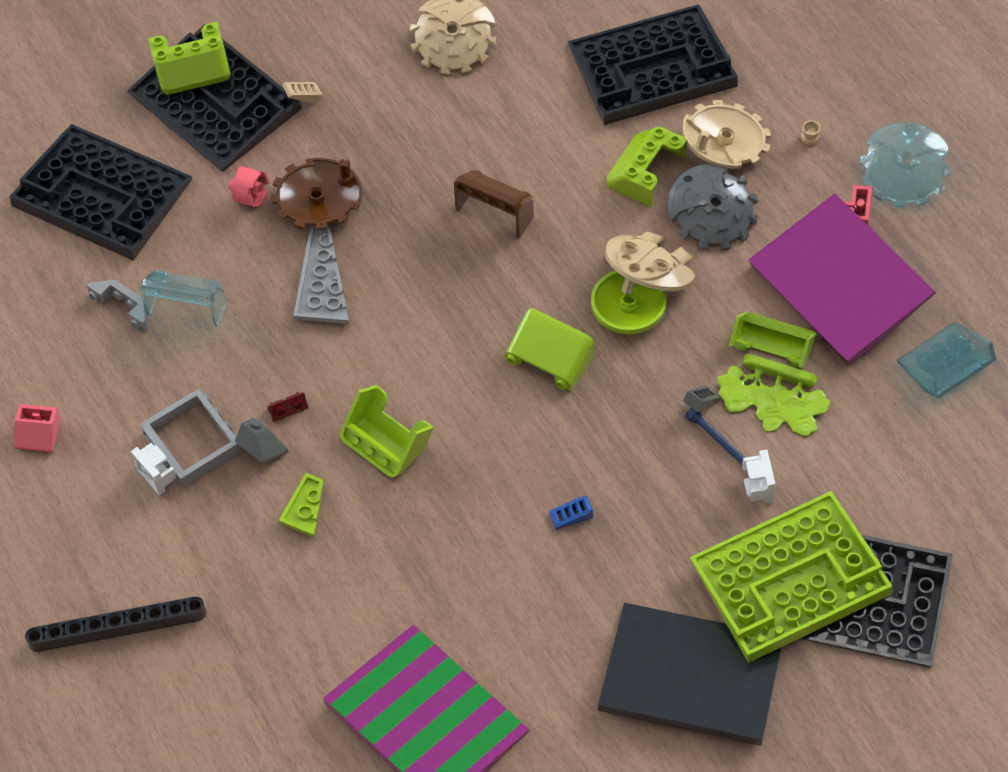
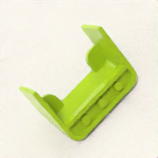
(772, 337)

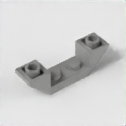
(104, 290)

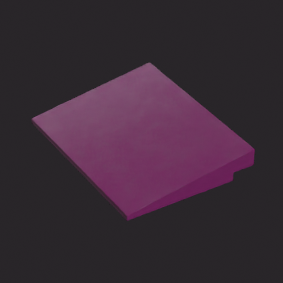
(841, 278)

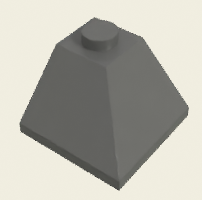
(259, 441)

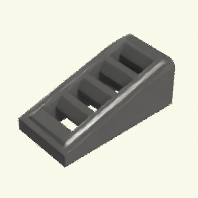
(700, 398)

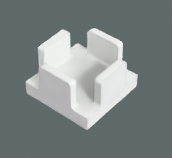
(150, 465)
(761, 480)

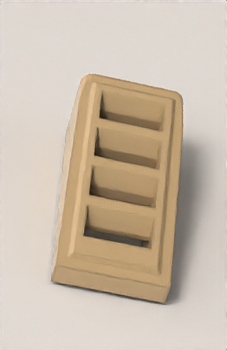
(304, 91)

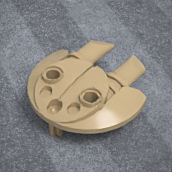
(647, 265)

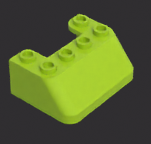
(190, 63)
(630, 172)
(380, 436)

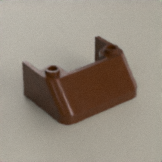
(495, 194)

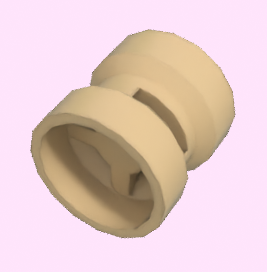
(810, 133)

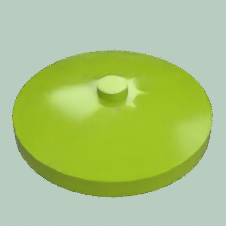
(626, 312)

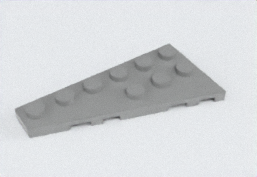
(320, 286)

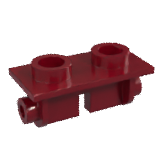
(287, 407)

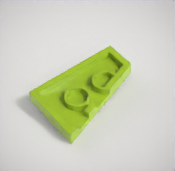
(304, 506)

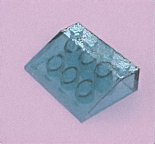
(947, 359)

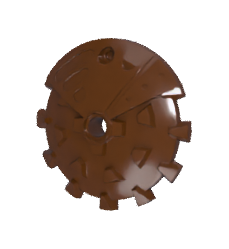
(317, 193)

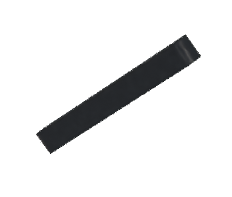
(106, 621)

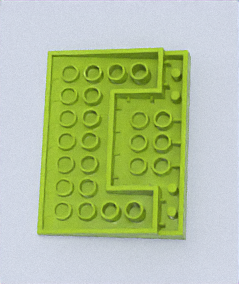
(791, 576)

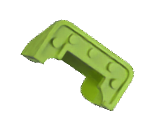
(551, 348)

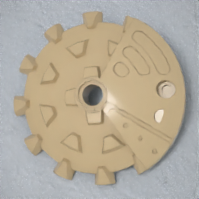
(456, 49)
(725, 135)

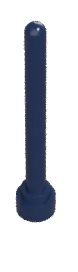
(696, 417)

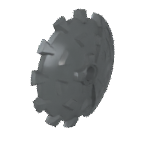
(710, 225)

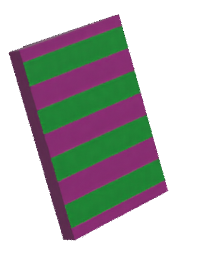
(424, 710)

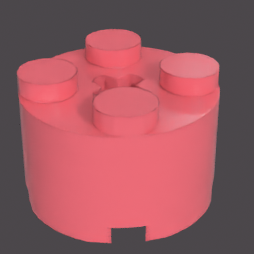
(249, 186)

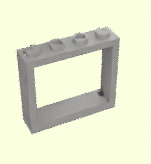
(205, 465)

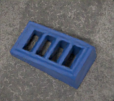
(574, 518)

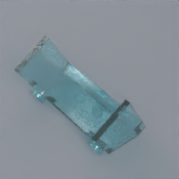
(183, 289)

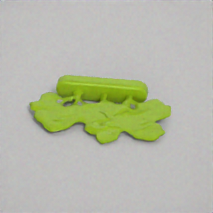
(774, 402)

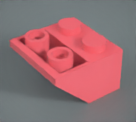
(36, 427)

